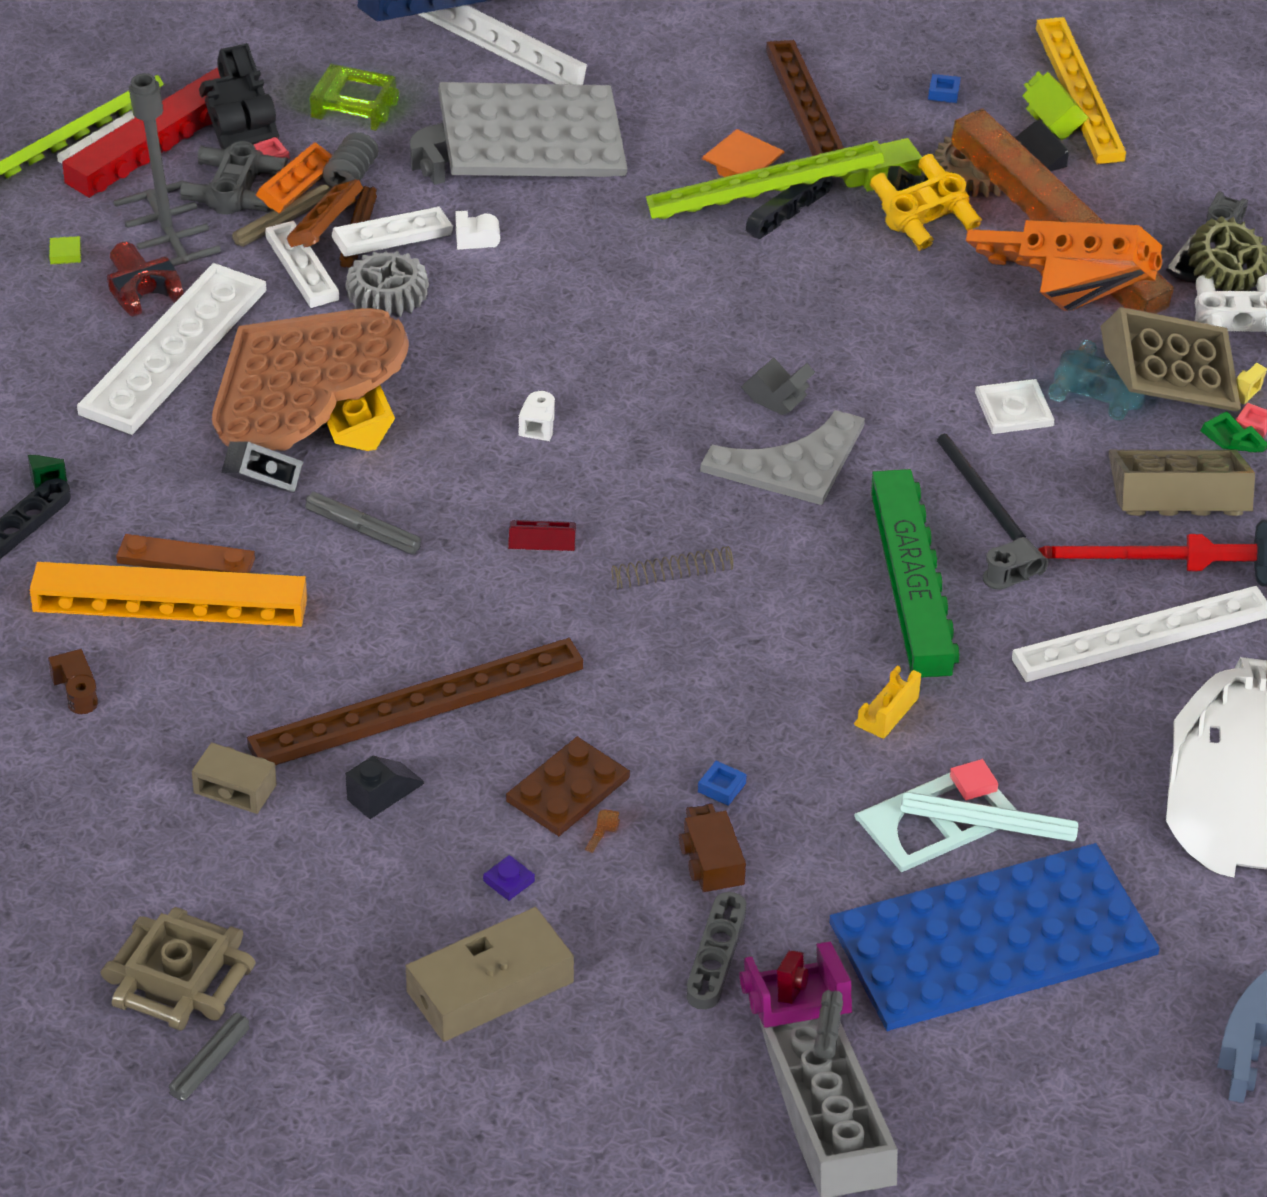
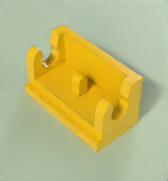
(889, 704)

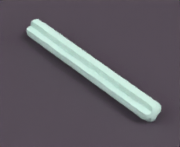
(989, 816)

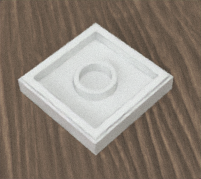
(1014, 406)

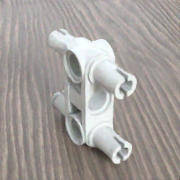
(1232, 308)

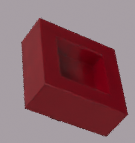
(791, 977)

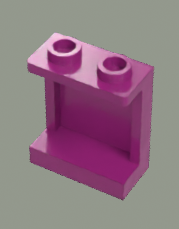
(823, 976)

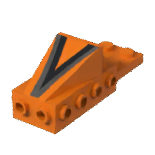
(1075, 258)

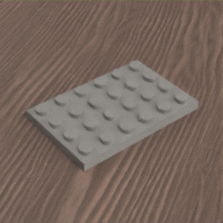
(531, 129)

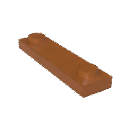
(324, 213)
(182, 555)

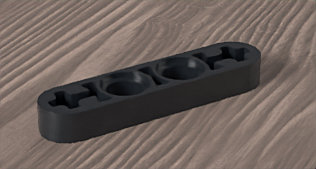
(785, 206)
(29, 523)

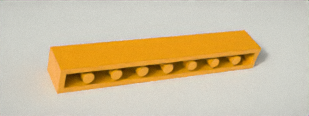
(168, 594)

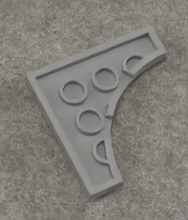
(797, 469)

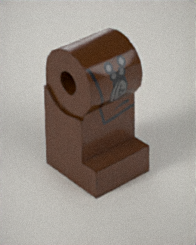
(78, 679)

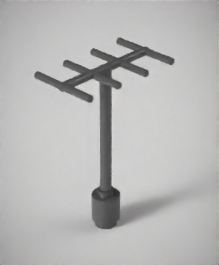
(147, 106)

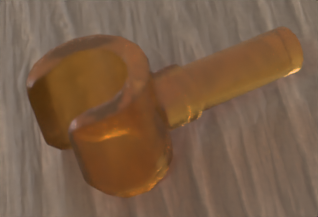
(606, 821)

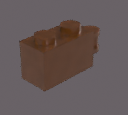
(712, 849)

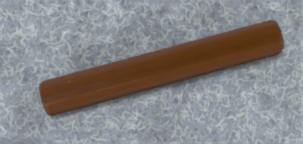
(361, 214)

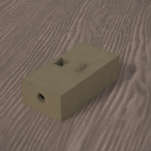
(489, 973)

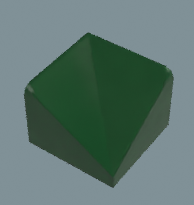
(45, 468)

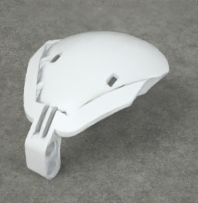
(1222, 787)

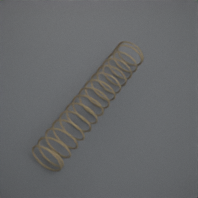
(678, 562)

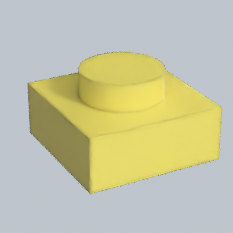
(1250, 382)

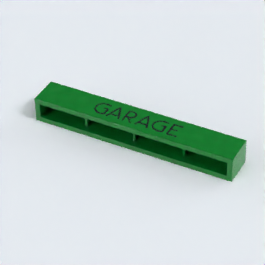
(913, 574)

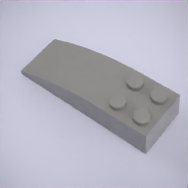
(832, 1112)

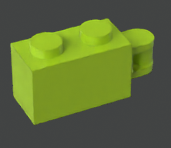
(1053, 105)
(895, 153)

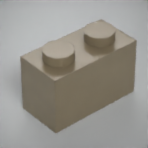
(234, 777)

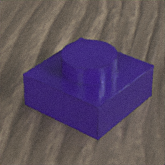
(509, 877)

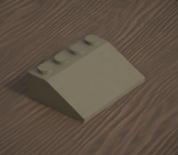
(1172, 358)
(1182, 481)

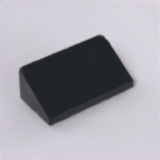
(1044, 146)

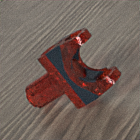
(140, 277)

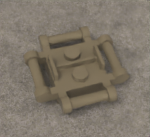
(175, 965)

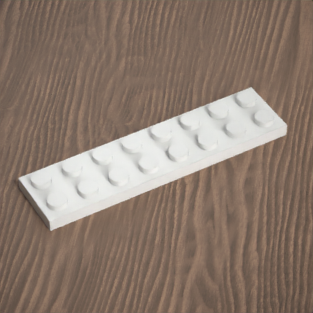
(171, 349)

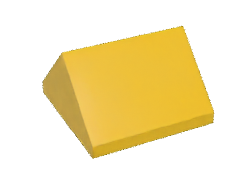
(361, 421)

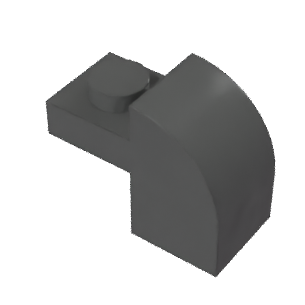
(430, 152)
(776, 388)

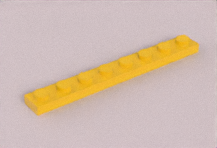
(1077, 81)

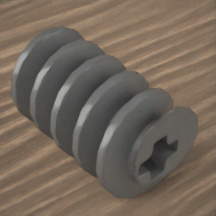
(350, 159)

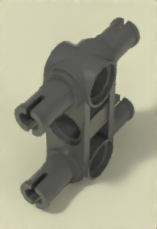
(233, 180)

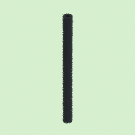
(980, 487)

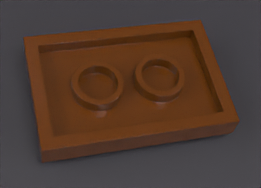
(567, 786)

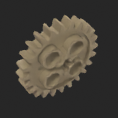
(956, 162)

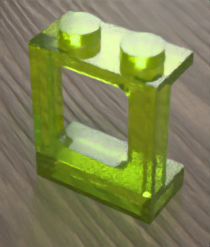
(327, 96)

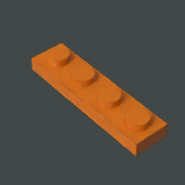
(294, 178)

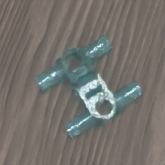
(1081, 374)

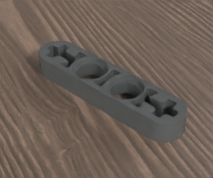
(718, 951)

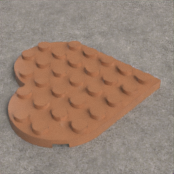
(294, 371)

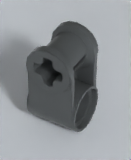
(1227, 208)
(1013, 564)

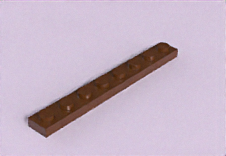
(803, 97)

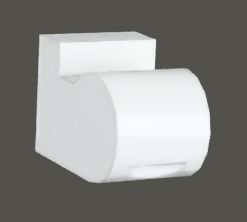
(476, 231)
(537, 416)

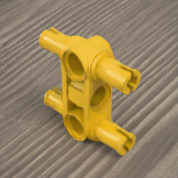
(925, 202)

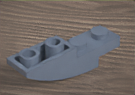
(1243, 1038)

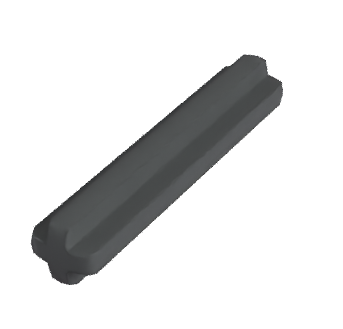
(209, 1057)

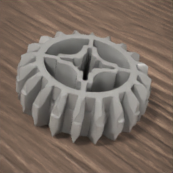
(387, 282)

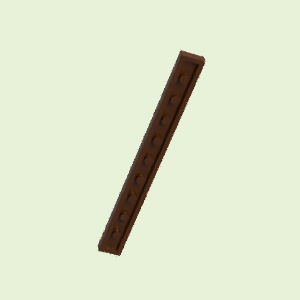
(416, 702)

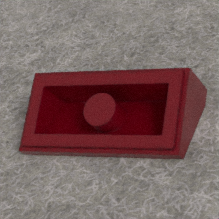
(542, 535)

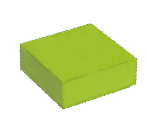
(65, 250)

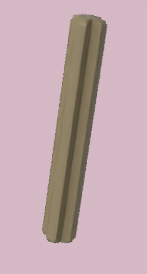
(300, 206)

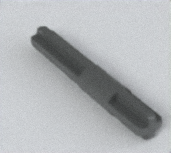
(363, 523)

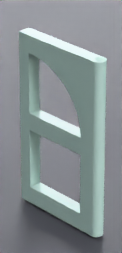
(883, 820)

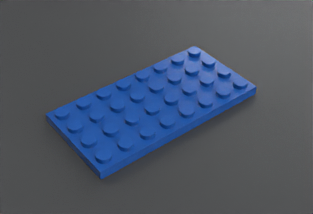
(992, 936)

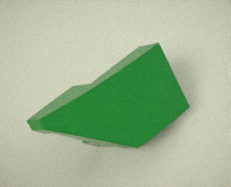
(1230, 435)

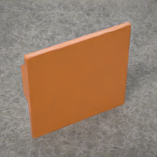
(741, 154)

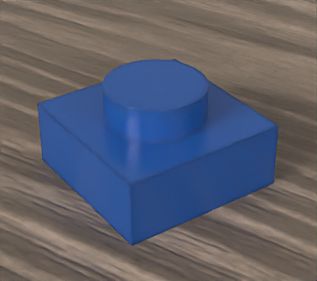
(944, 88)
(722, 783)

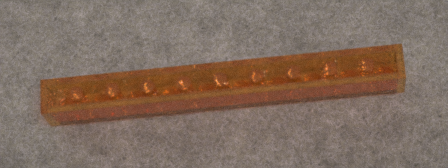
(1041, 193)

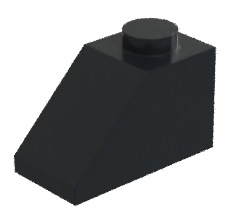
(261, 466)
(379, 784)

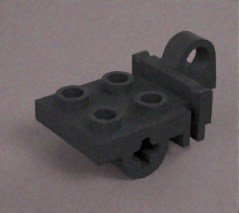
(238, 100)

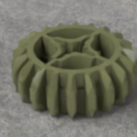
(1233, 247)

